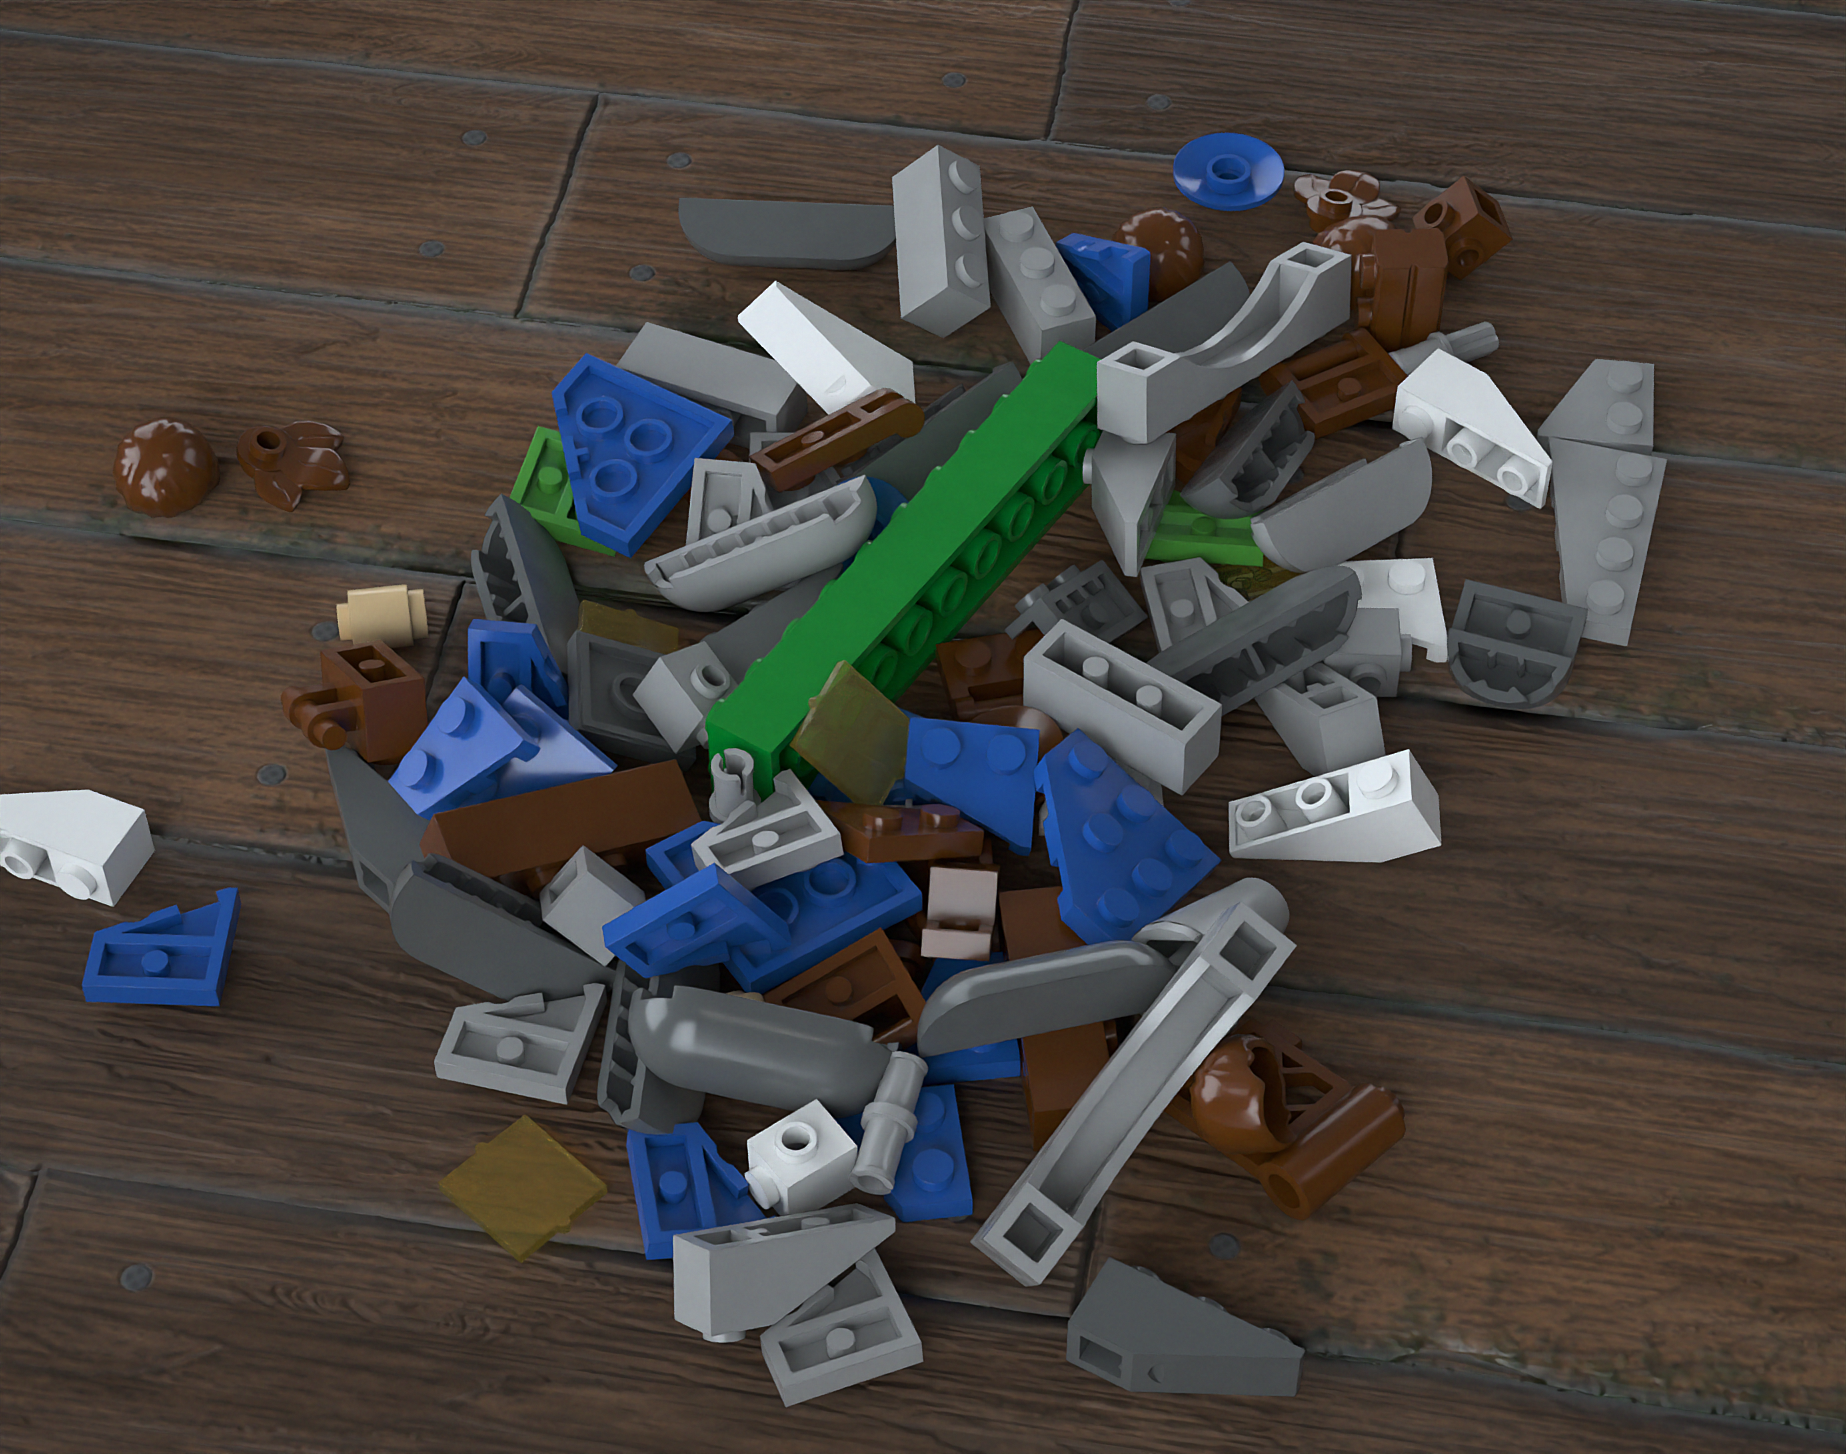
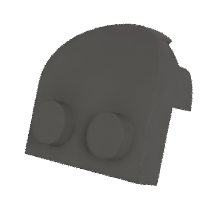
(1512, 646)

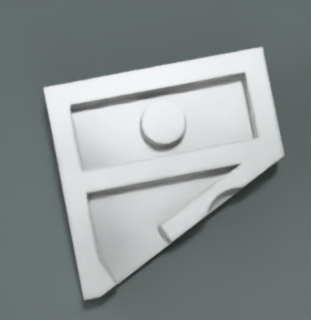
(1412, 589)

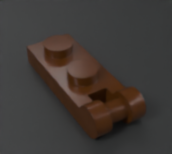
(837, 439)

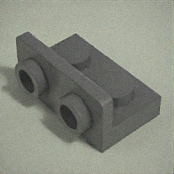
(1085, 599)

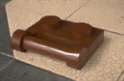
(1340, 382)
(984, 672)
(857, 987)

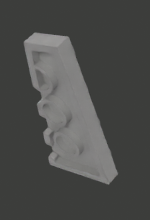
(1603, 530)

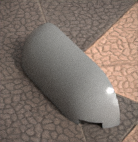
(1346, 510)
(768, 550)

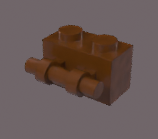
(363, 700)

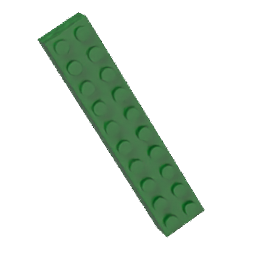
(927, 565)

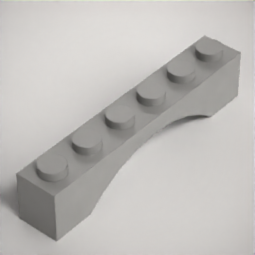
(1295, 302)
(1130, 1092)

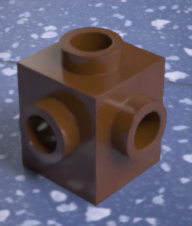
(1470, 224)

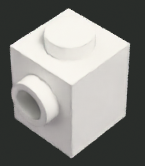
(800, 1162)

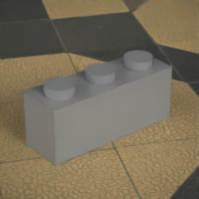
(940, 242)
(1035, 285)
(719, 377)
(1123, 706)

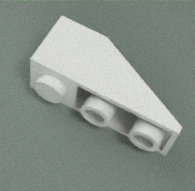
(824, 352)
(1472, 425)
(1344, 815)
(74, 841)

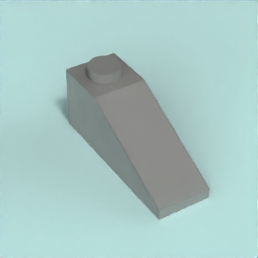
(1130, 492)
(1325, 719)
(767, 1267)

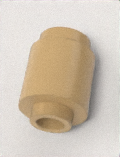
(384, 615)

